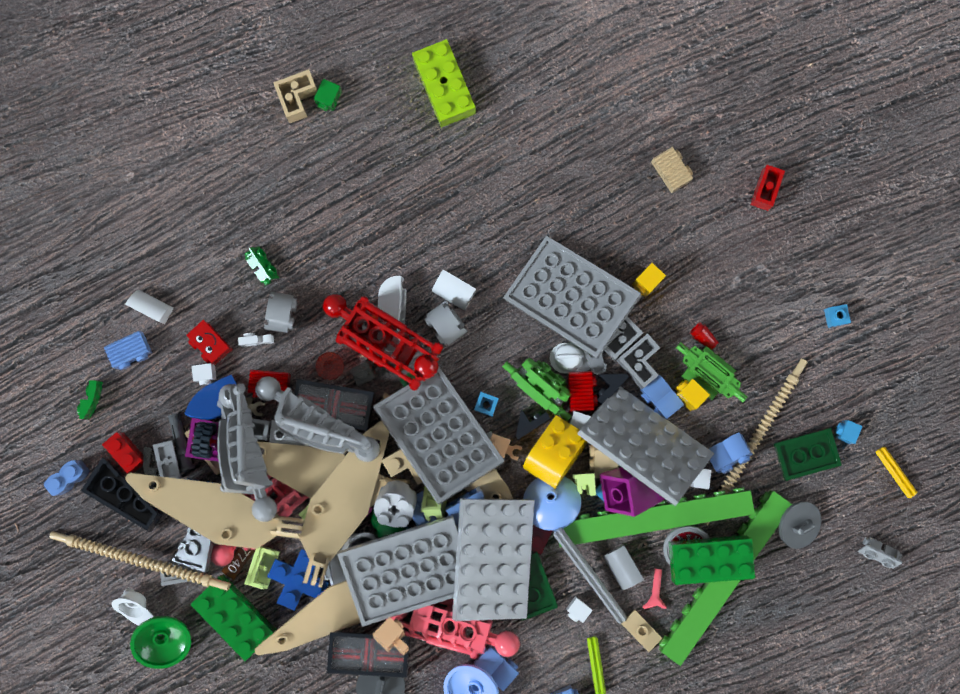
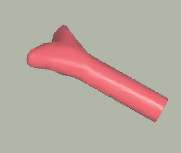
(655, 599)

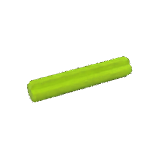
(596, 665)

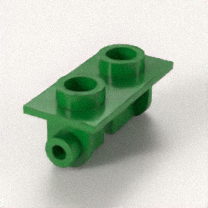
(257, 258)

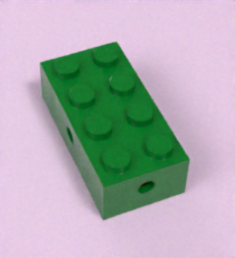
(711, 560)
(233, 618)

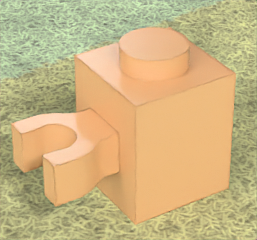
(503, 447)
(390, 635)

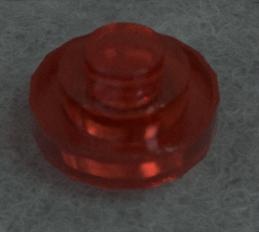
(329, 366)

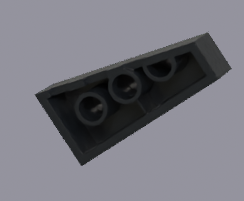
(113, 491)

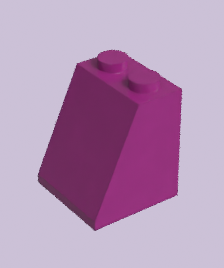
(626, 493)

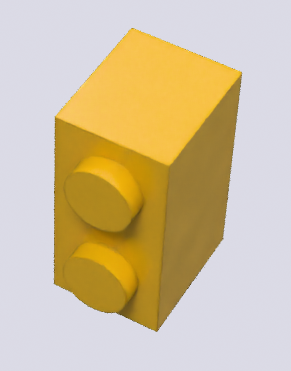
(648, 280)
(691, 394)

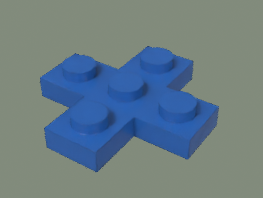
(293, 579)

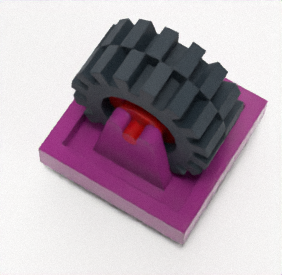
(203, 440)

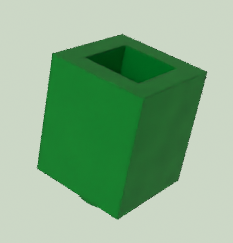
(327, 95)

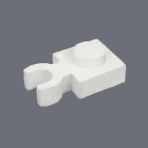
(251, 340)

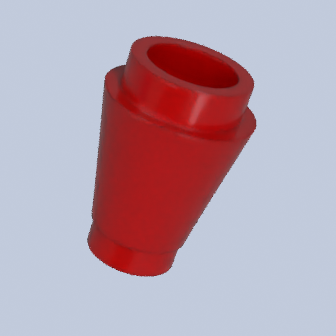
(703, 335)

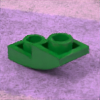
(87, 407)

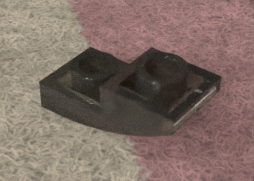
(148, 463)

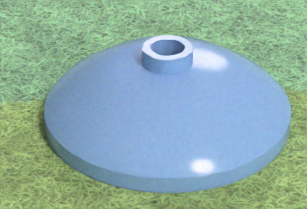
(555, 512)
(465, 677)

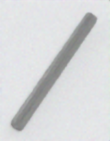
(590, 575)

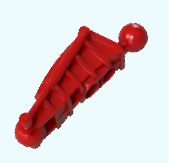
(424, 366)

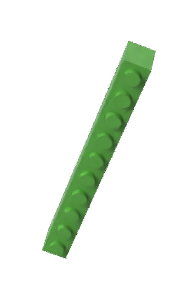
(662, 516)
(713, 595)

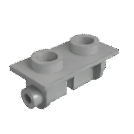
(888, 556)

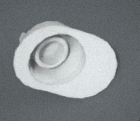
(568, 358)
(132, 606)

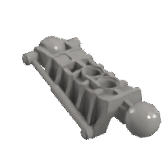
(313, 425)
(240, 454)

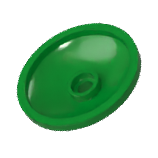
(164, 650)

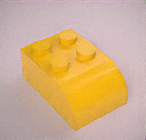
(555, 452)

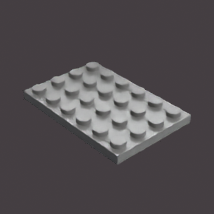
(572, 296)
(439, 436)
(646, 445)
(493, 559)
(402, 570)

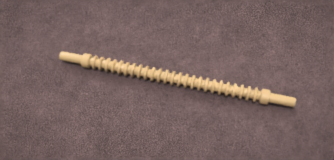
(792, 379)
(77, 542)

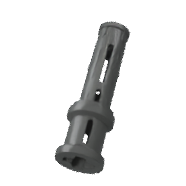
(179, 438)

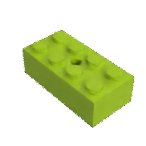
(449, 100)

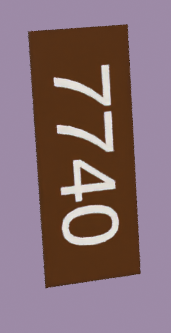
(238, 562)

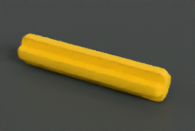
(896, 472)

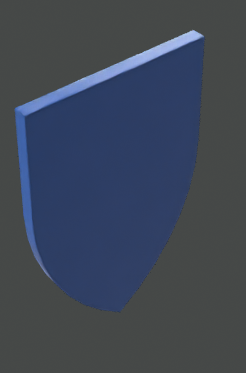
(205, 401)

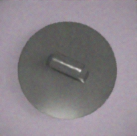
(800, 524)
(380, 685)

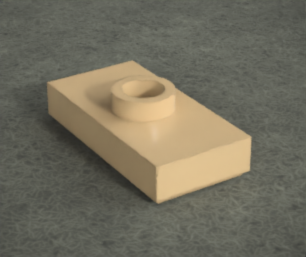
(642, 631)

